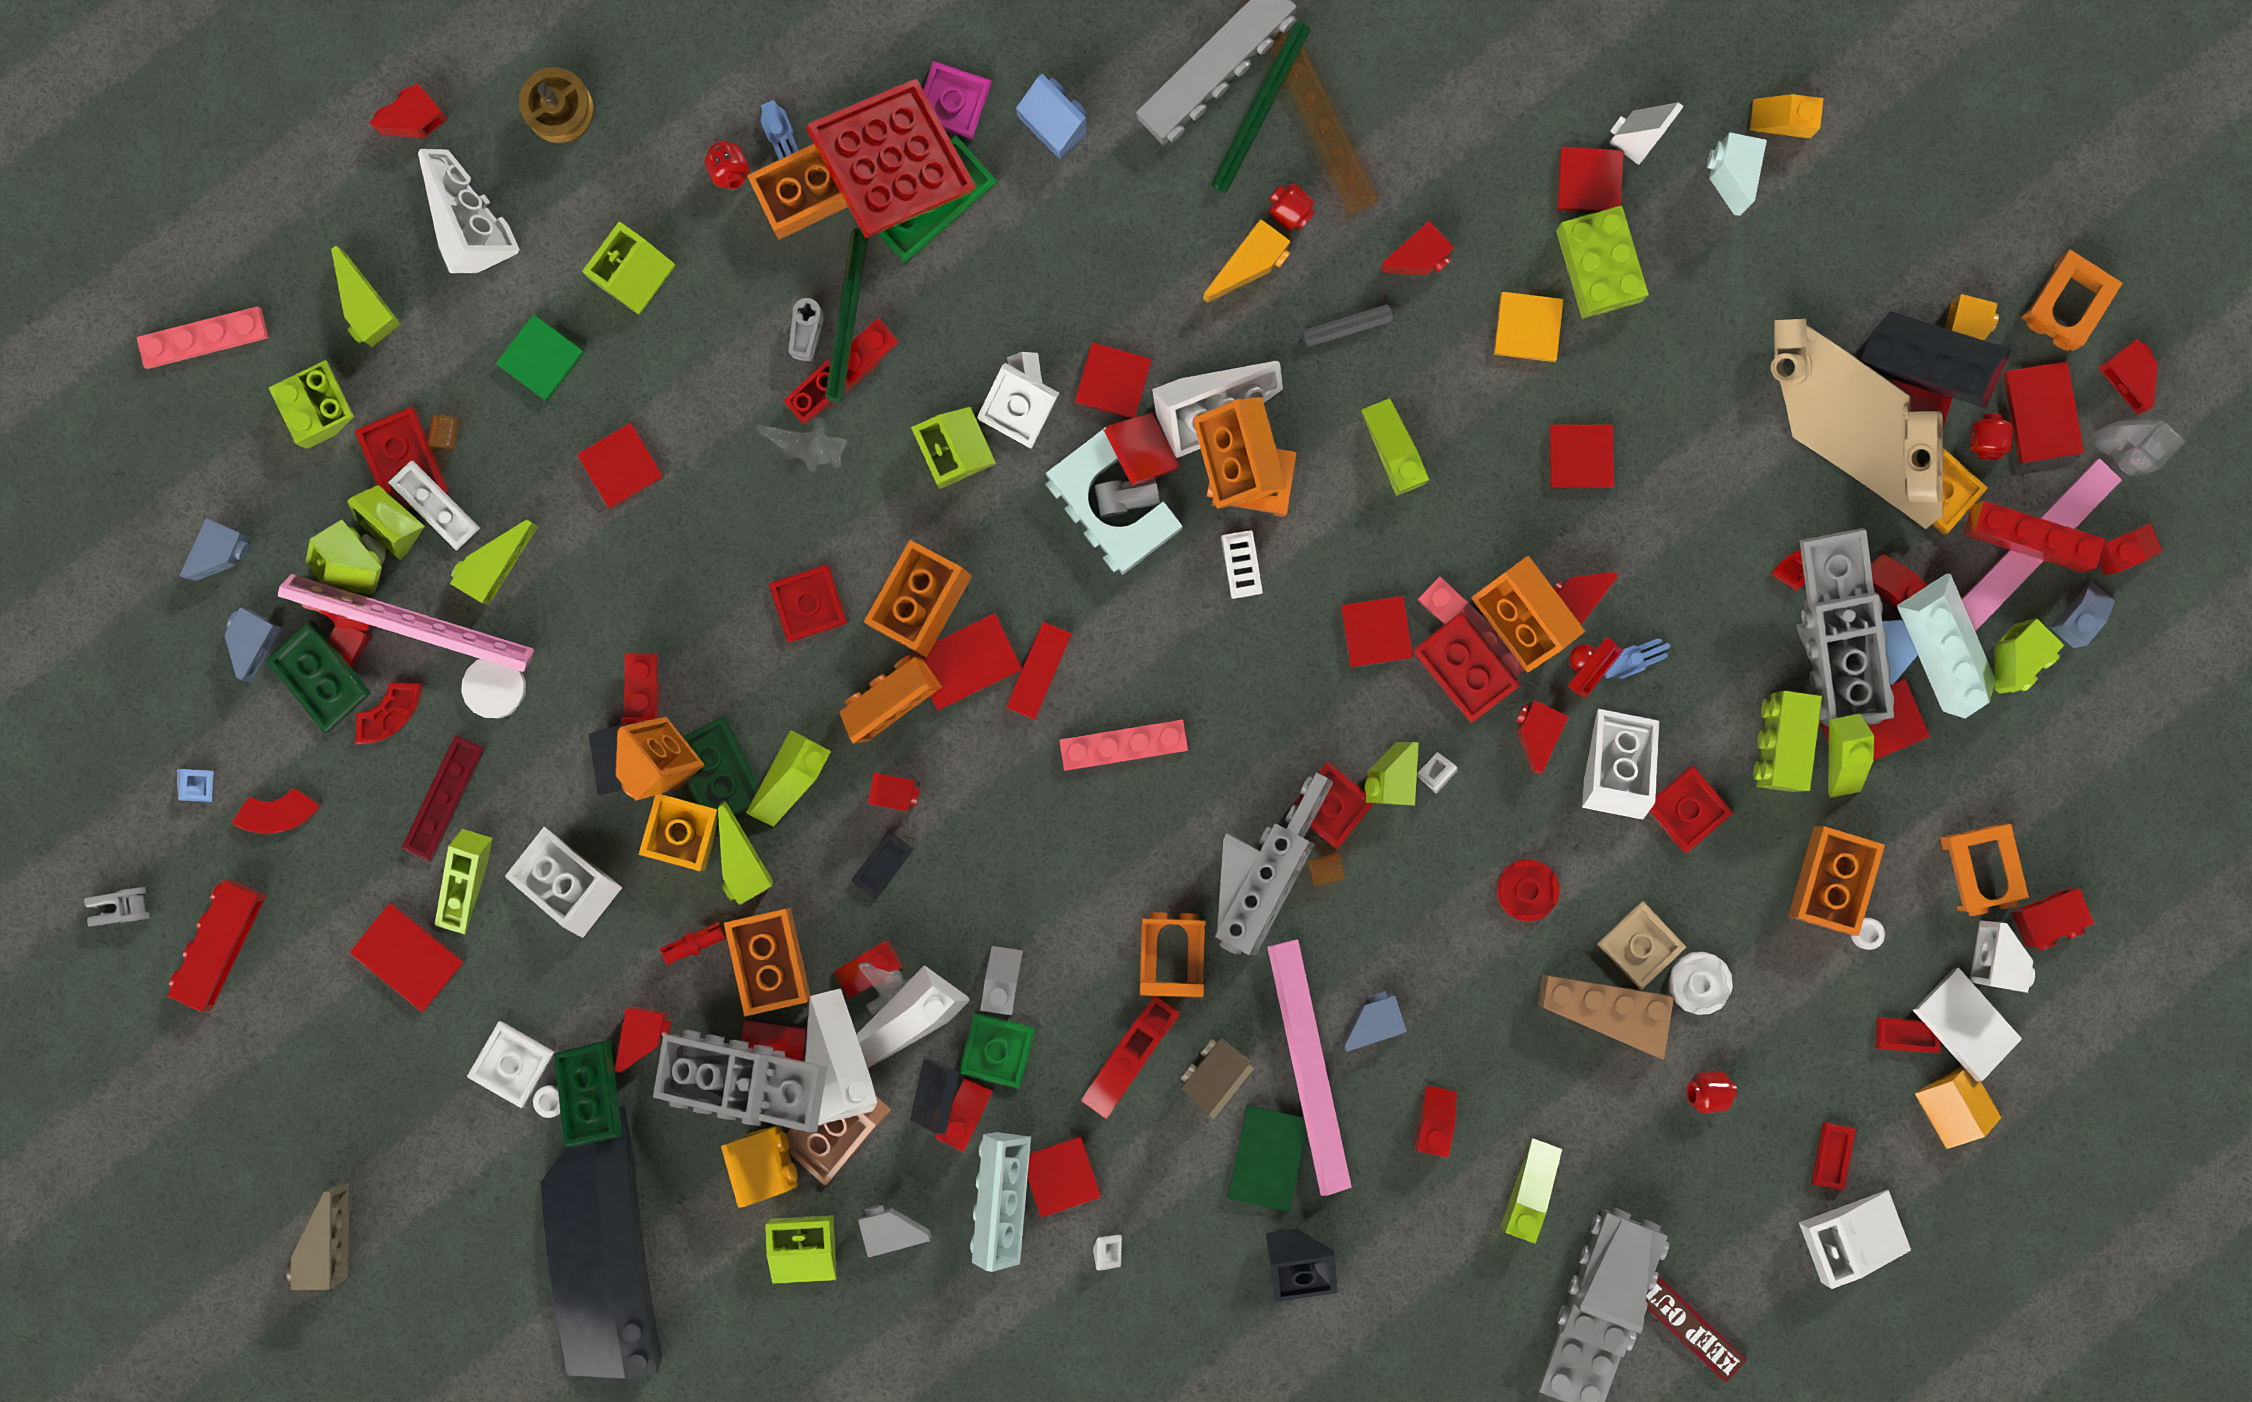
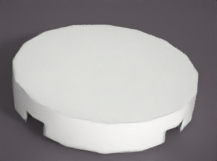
(493, 689)
(1690, 977)

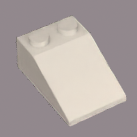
(1622, 765)
(563, 882)

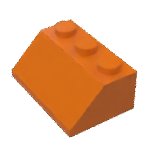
(1239, 452)
(888, 699)
(653, 758)

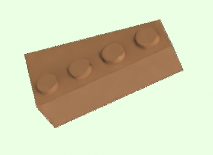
(1618, 1012)

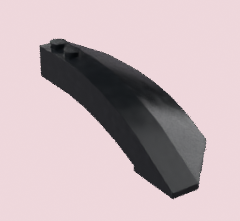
(600, 1261)

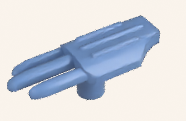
(777, 128)
(1632, 660)

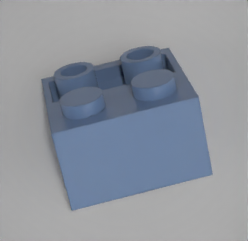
(1052, 116)

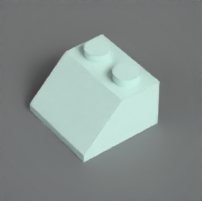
(1737, 169)

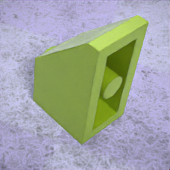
(1394, 776)

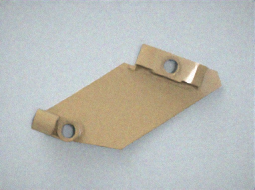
(1860, 421)

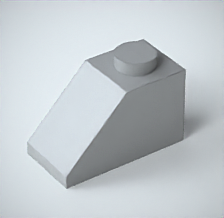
(1001, 980)
(890, 1231)

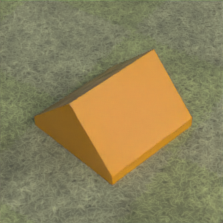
(1958, 1108)

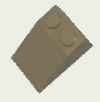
(1216, 1076)
(323, 1249)

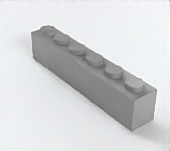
(1214, 66)

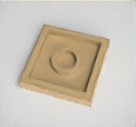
(1641, 945)

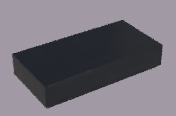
(882, 864)

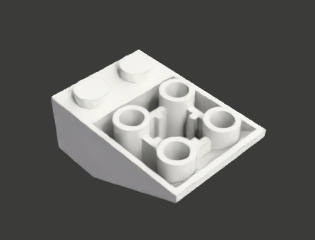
(1855, 1239)

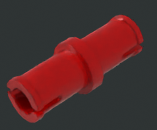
(692, 943)

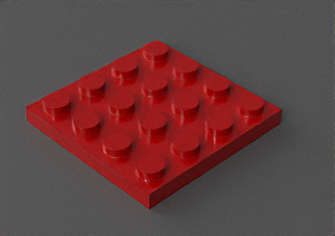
(890, 158)

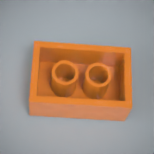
(796, 191)
(918, 598)
(1528, 614)
(1836, 880)
(767, 962)

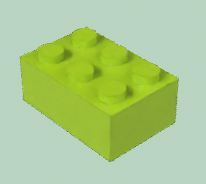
(1602, 262)
(1787, 741)

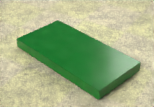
(916, 233)

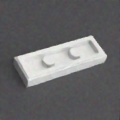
(434, 505)

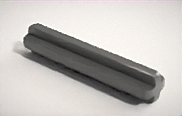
(1347, 325)

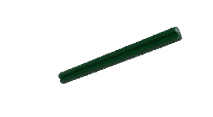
(1260, 107)
(846, 316)

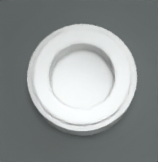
(1871, 934)
(547, 1101)

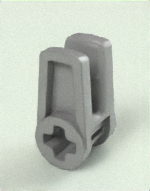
(804, 333)
(129, 906)

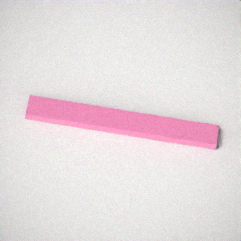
(2016, 567)
(406, 622)
(1309, 1067)

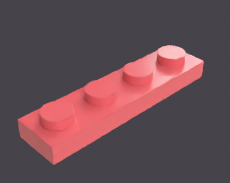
(202, 337)
(1447, 603)
(1123, 745)

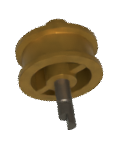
(556, 105)

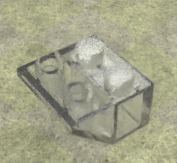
(2138, 444)

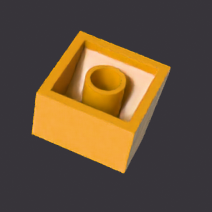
(680, 832)
(759, 1165)

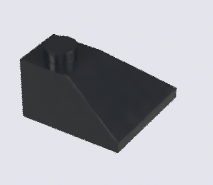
(1300, 1265)

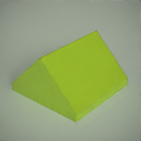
(386, 520)

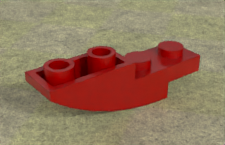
(866, 352)
(641, 688)
(1130, 1057)

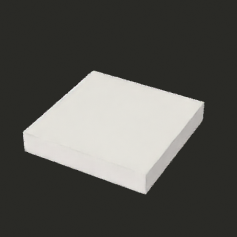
(1018, 405)
(510, 1064)

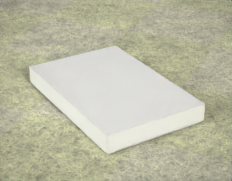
(1967, 1024)

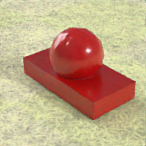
(1592, 665)

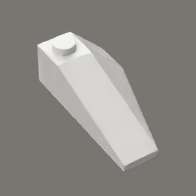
(1642, 130)
(463, 224)
(1195, 395)
(911, 1014)
(835, 1045)

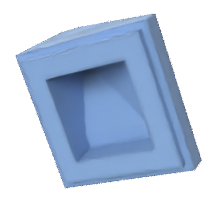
(195, 785)

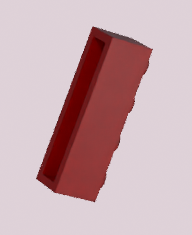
(2034, 536)
(216, 945)

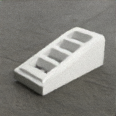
(1227, 540)

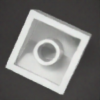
(2001, 959)

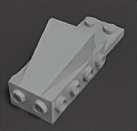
(1844, 629)
(1247, 873)
(739, 1081)
(1604, 1306)

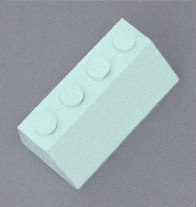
(1948, 647)
(1000, 1201)

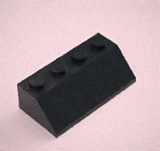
(1936, 358)

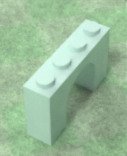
(1125, 544)

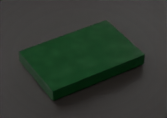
(318, 677)
(725, 769)
(587, 1094)
(1267, 1158)

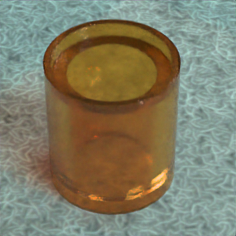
(443, 432)
(1326, 870)

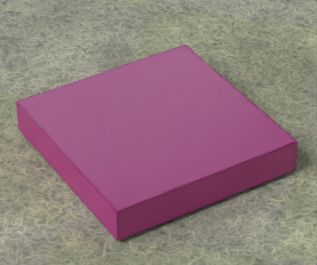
(956, 98)

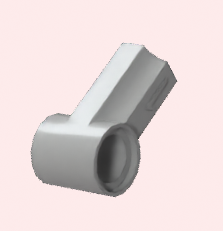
(1120, 497)

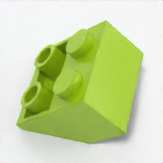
(629, 268)
(312, 405)
(953, 446)
(342, 560)
(2023, 654)
(801, 1249)

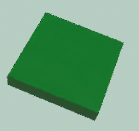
(540, 358)
(997, 1050)

